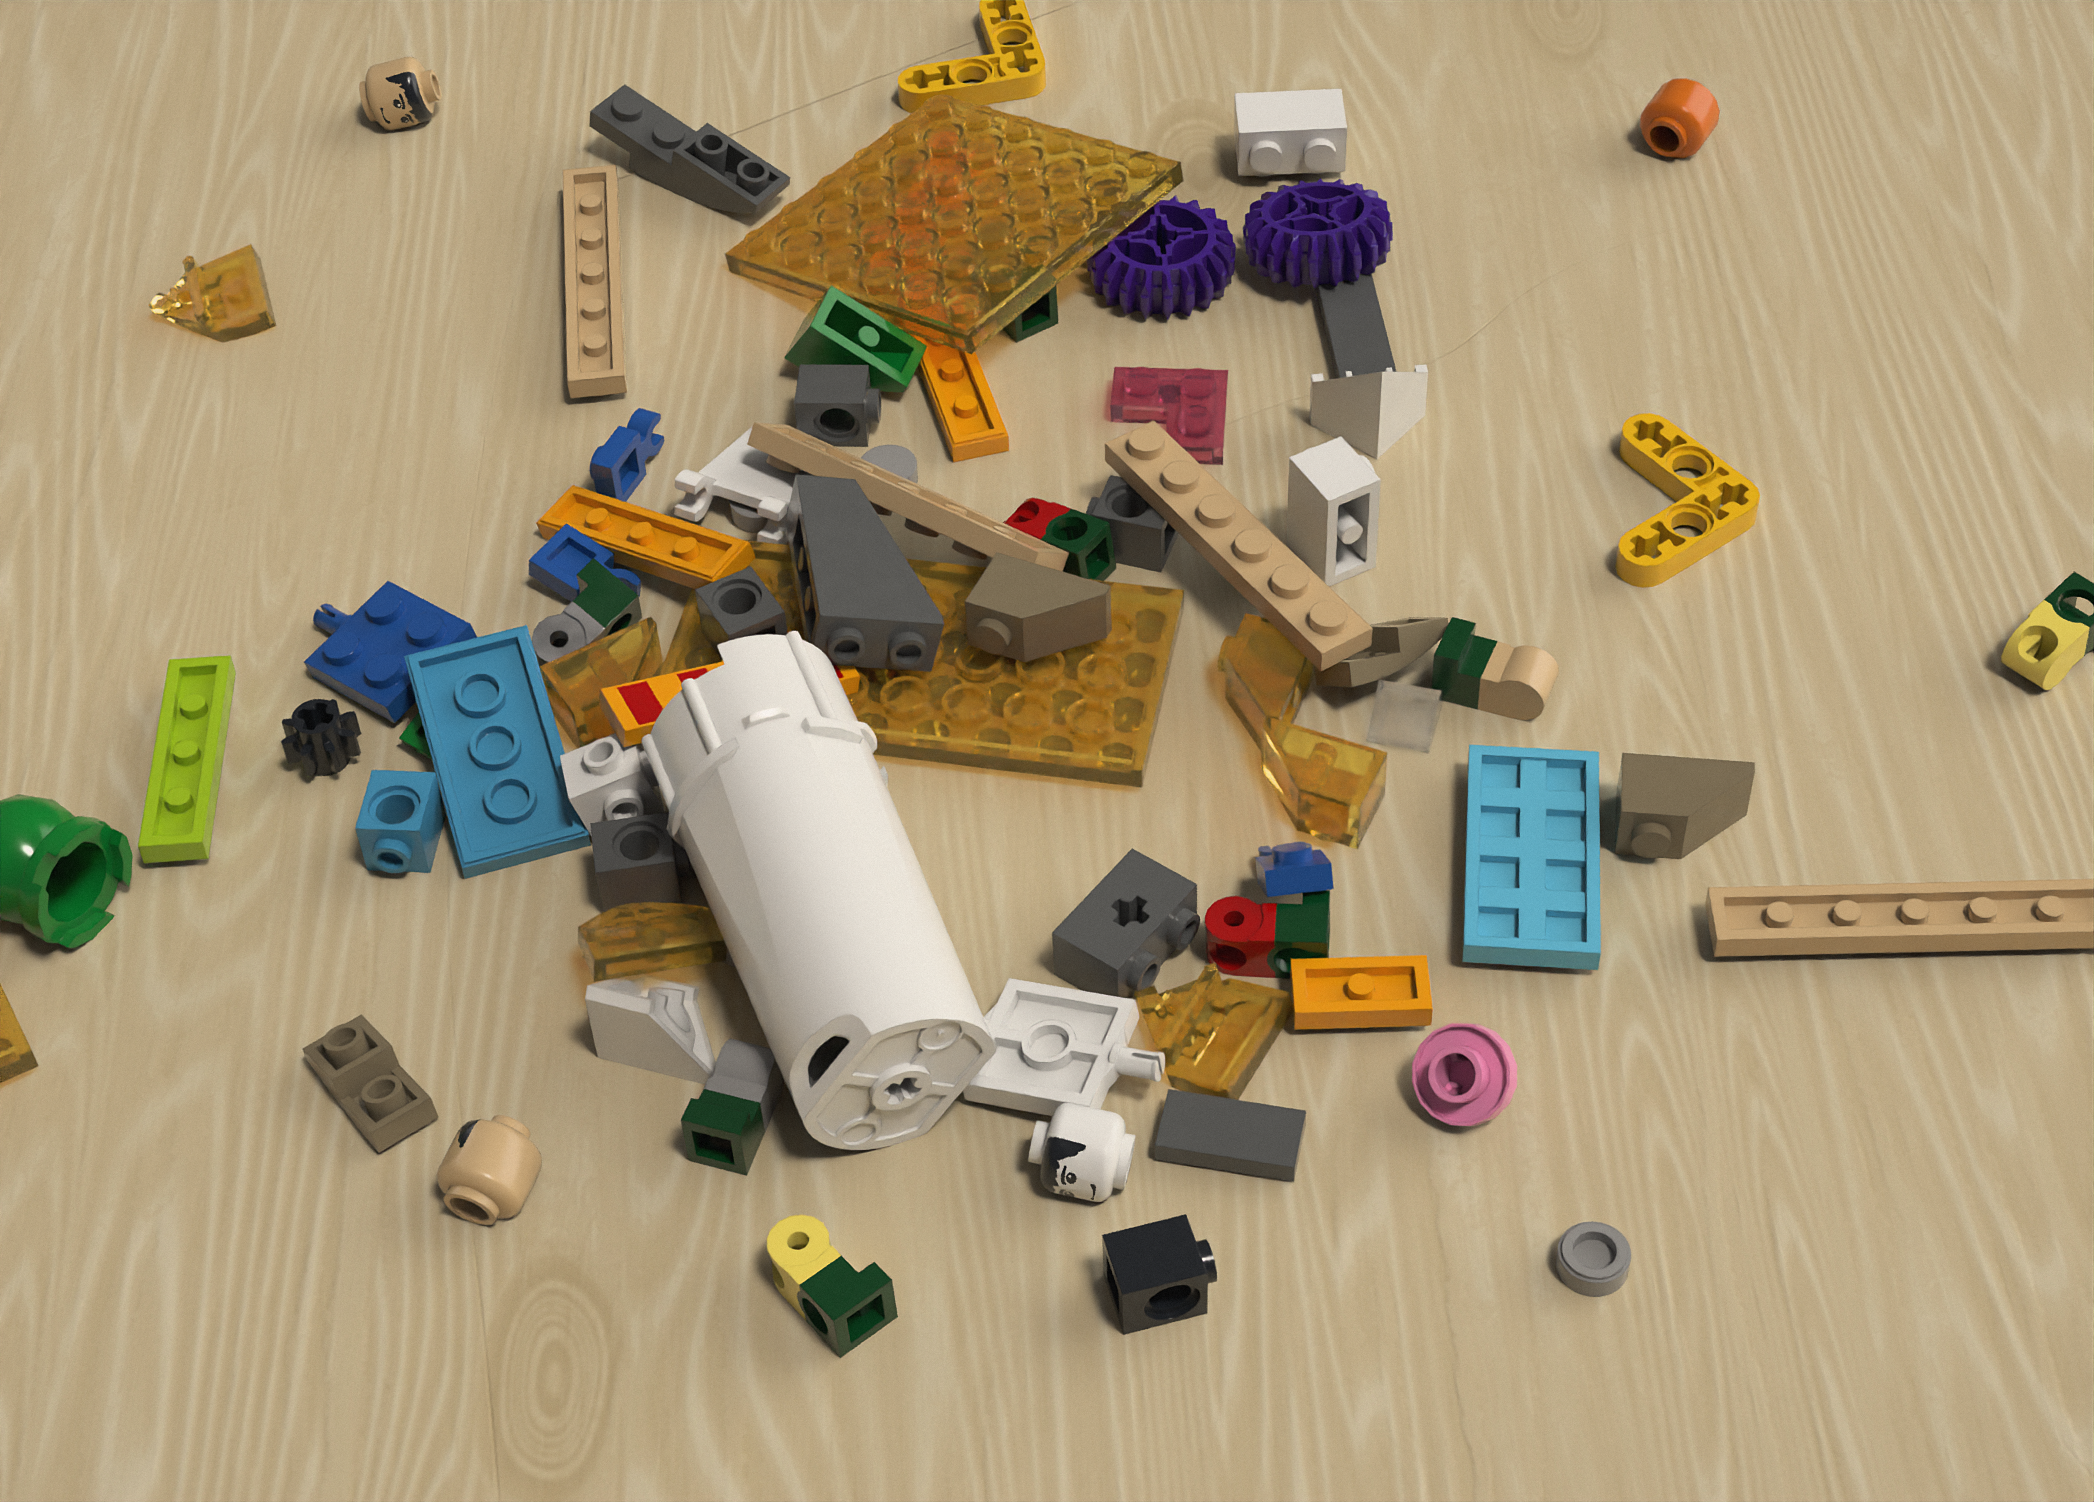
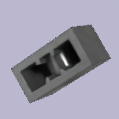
(1126, 928)

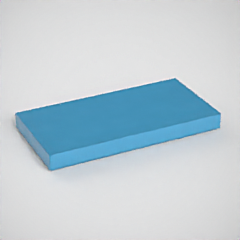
(495, 751)

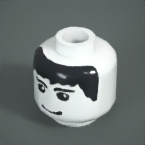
(1082, 1152)

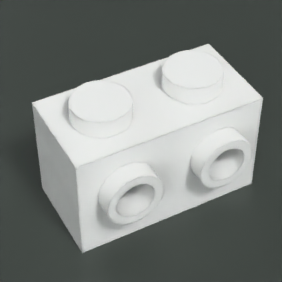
(1290, 132)
(1333, 510)

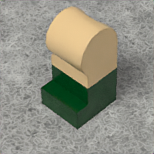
(1492, 673)

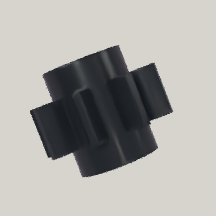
(321, 737)

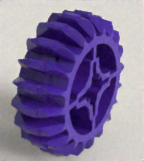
(1317, 233)
(1166, 261)

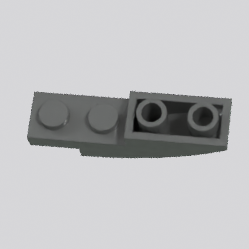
(688, 162)

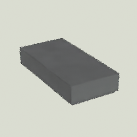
(1230, 1135)

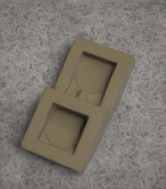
(1392, 648)

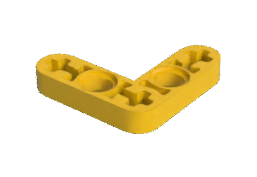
(996, 70)
(1655, 451)

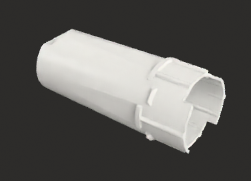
(818, 893)

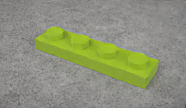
(187, 760)

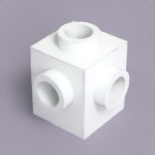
(610, 781)

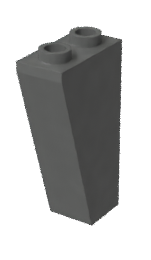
(855, 583)

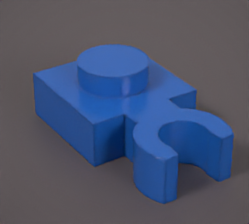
(621, 461)
(566, 556)
(1293, 869)

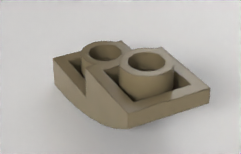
(370, 1083)

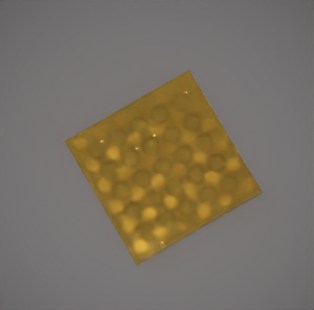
(956, 219)

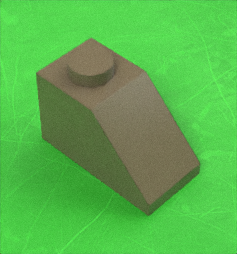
(1034, 610)
(1677, 802)

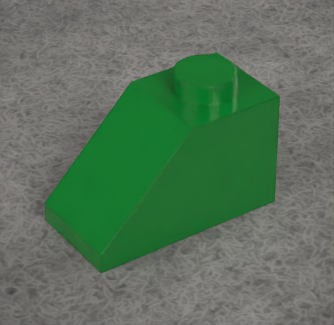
(850, 334)

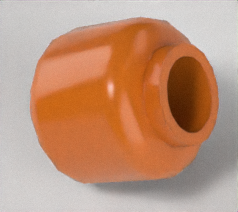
(1679, 118)

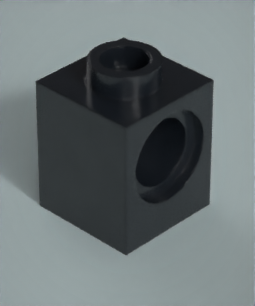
(1157, 1273)

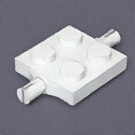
(1059, 1048)

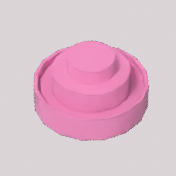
(1464, 1074)

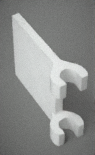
(743, 477)

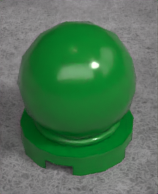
(58, 870)

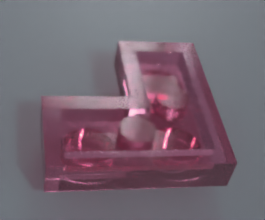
(1184, 399)

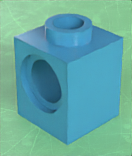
(400, 821)

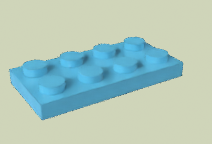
(1532, 858)

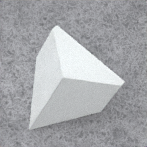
(1369, 408)
(650, 1026)

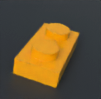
(1361, 992)

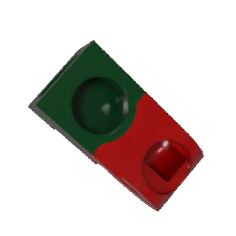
(1079, 534)
(1265, 937)

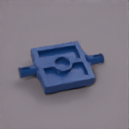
(369, 647)

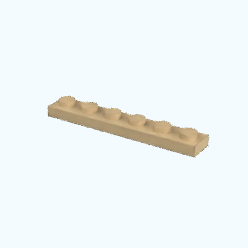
(593, 282)
(924, 509)
(1239, 546)
(1901, 917)

